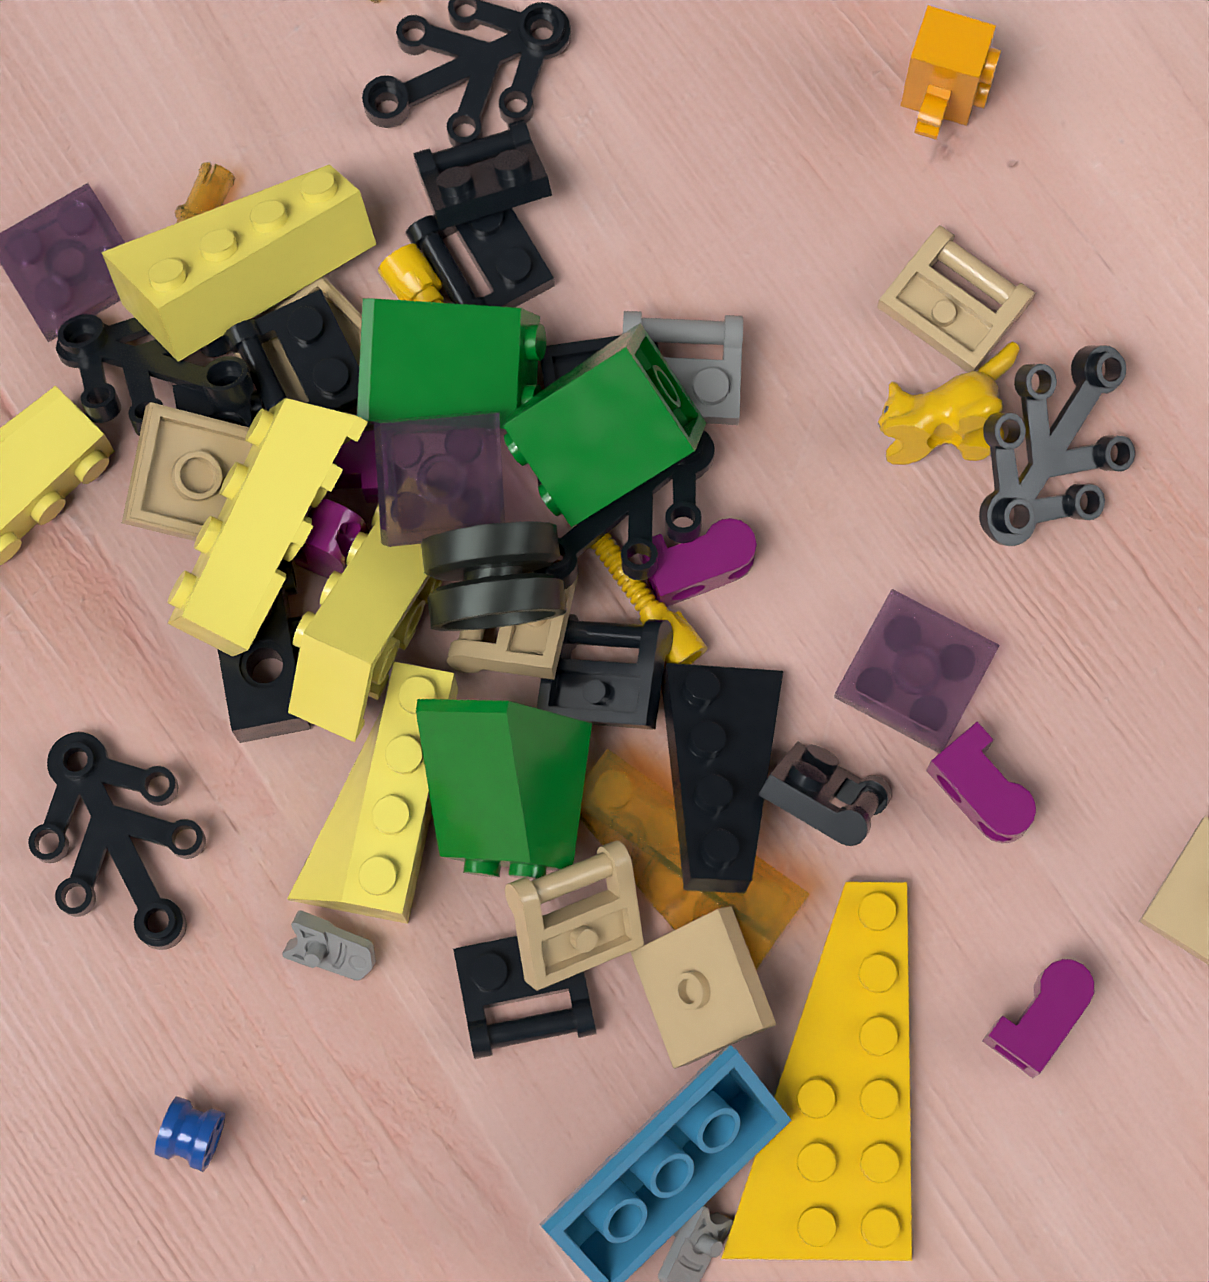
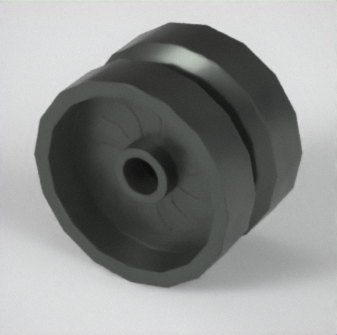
(492, 567)

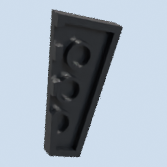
(719, 761)

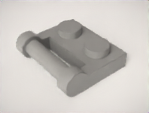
(710, 383)

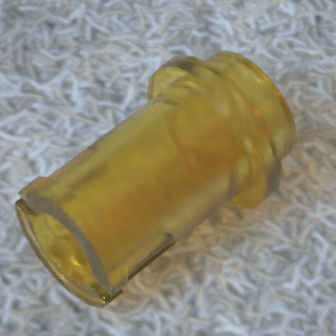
(207, 191)

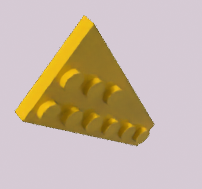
(842, 1165)

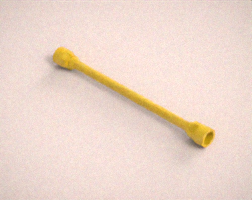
(413, 279)

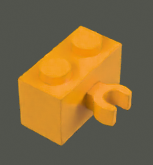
(949, 69)

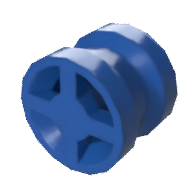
(189, 1133)

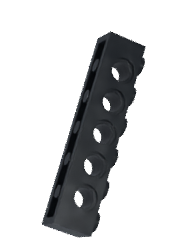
(255, 707)

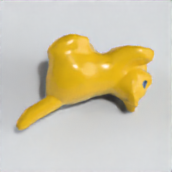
(947, 414)

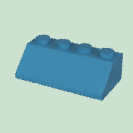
(667, 1169)

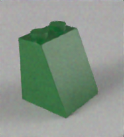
(446, 359)
(604, 427)
(503, 784)

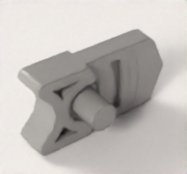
(329, 947)
(695, 1246)

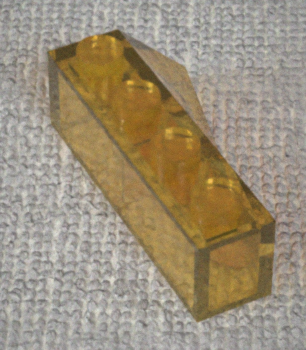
(642, 816)

